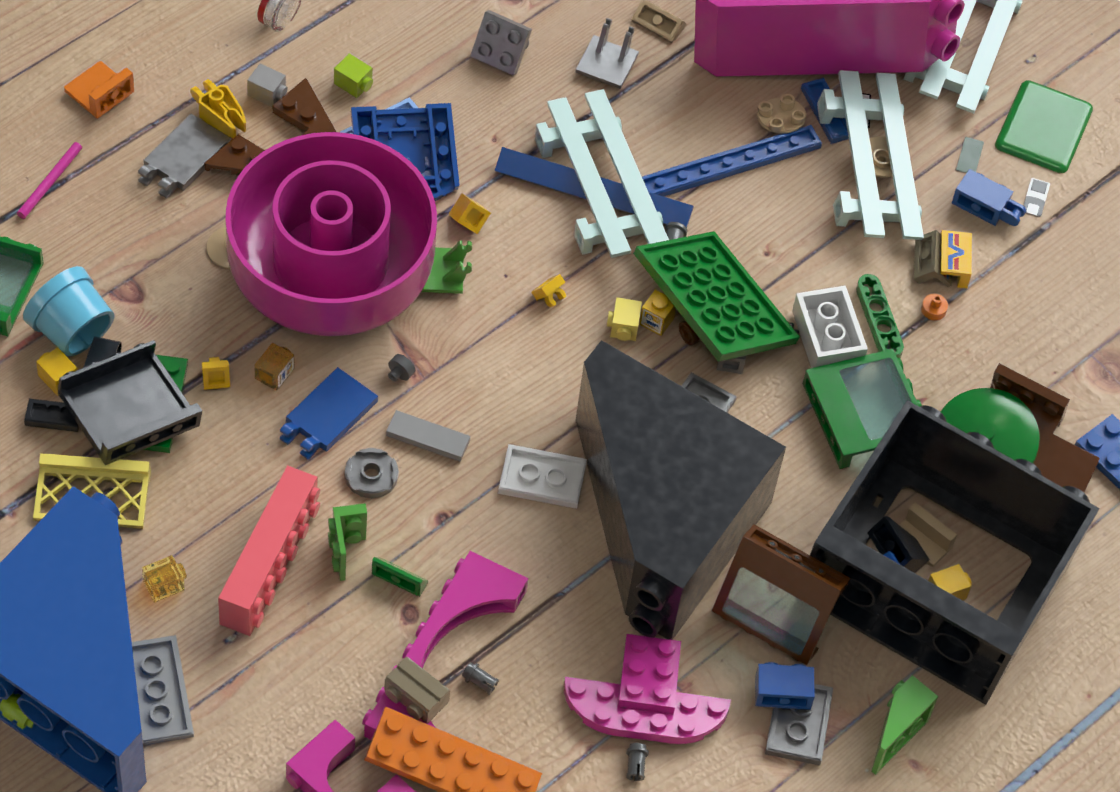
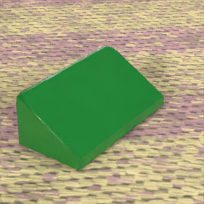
(398, 576)

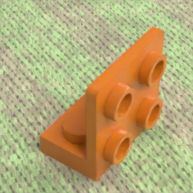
(100, 88)

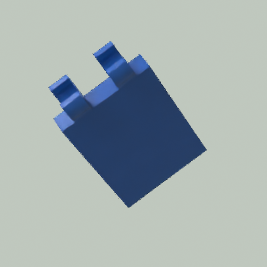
(328, 412)

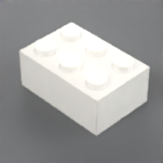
(828, 326)

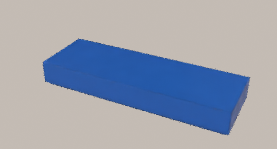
(837, 129)

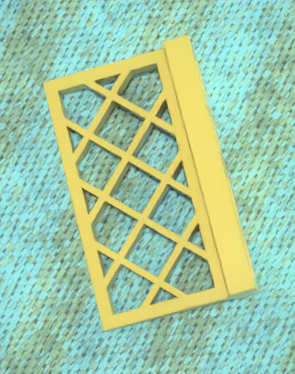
(94, 468)

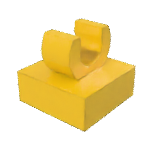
(548, 288)
(215, 373)

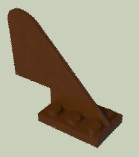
(1056, 457)

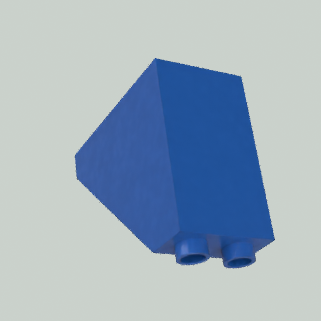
(72, 643)

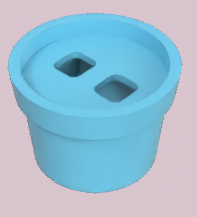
(69, 311)

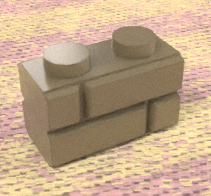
(416, 690)

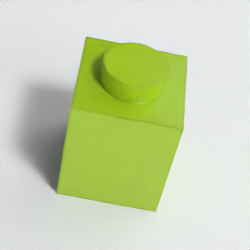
(353, 76)

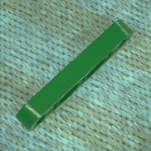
(882, 317)

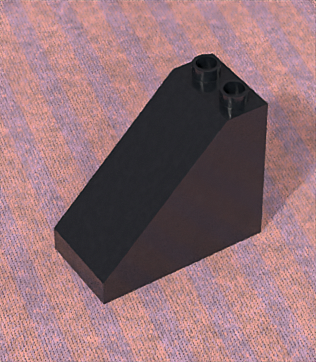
(669, 484)

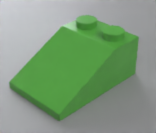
(906, 716)

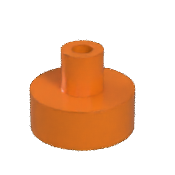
(934, 307)

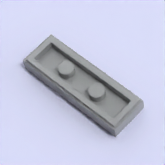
(428, 435)

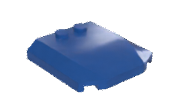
(418, 134)

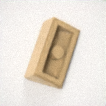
(658, 20)

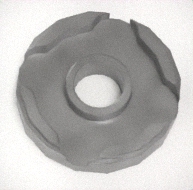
(371, 486)

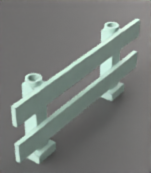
(970, 86)
(891, 111)
(573, 136)

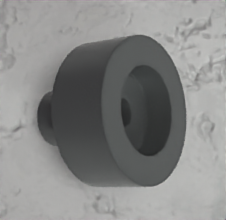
(400, 368)

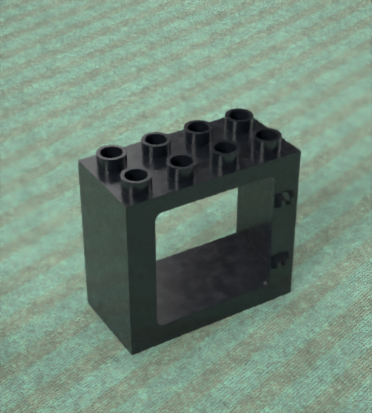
(983, 488)

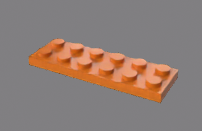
(443, 759)

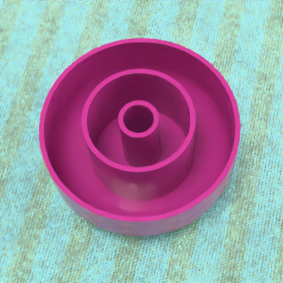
(331, 233)

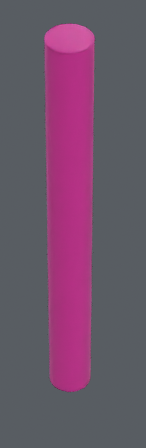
(49, 180)

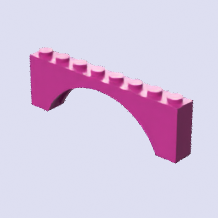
(475, 591)

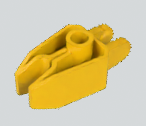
(219, 108)

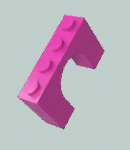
(315, 762)

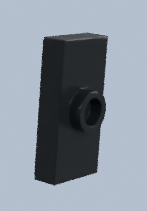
(49, 415)

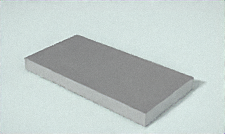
(161, 691)

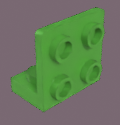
(348, 526)

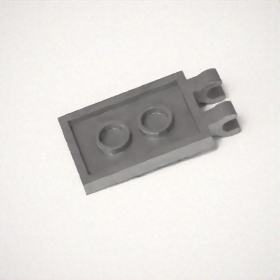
(182, 155)

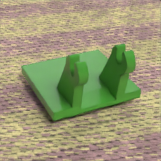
(448, 269)

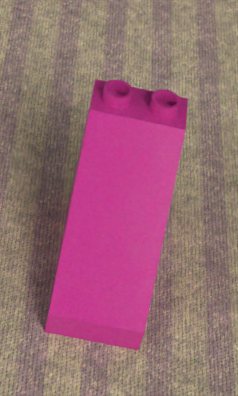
(823, 36)

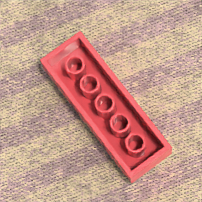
(268, 551)

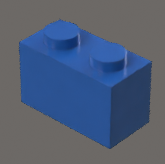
(784, 686)

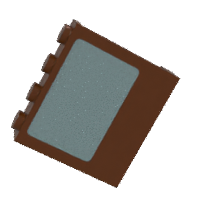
(779, 594)

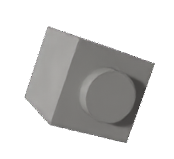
(266, 85)

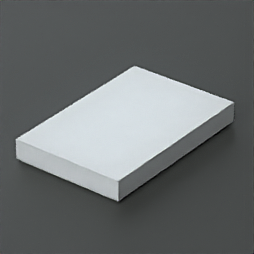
(542, 476)

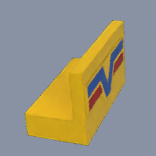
(957, 256)

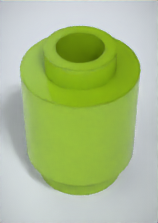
(12, 711)

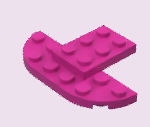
(646, 699)

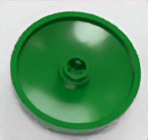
(997, 417)

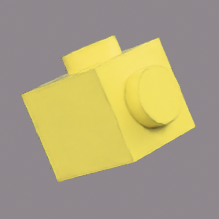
(624, 319)

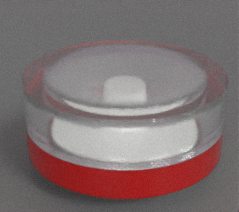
(277, 13)

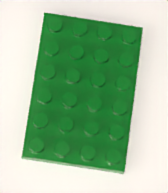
(716, 296)

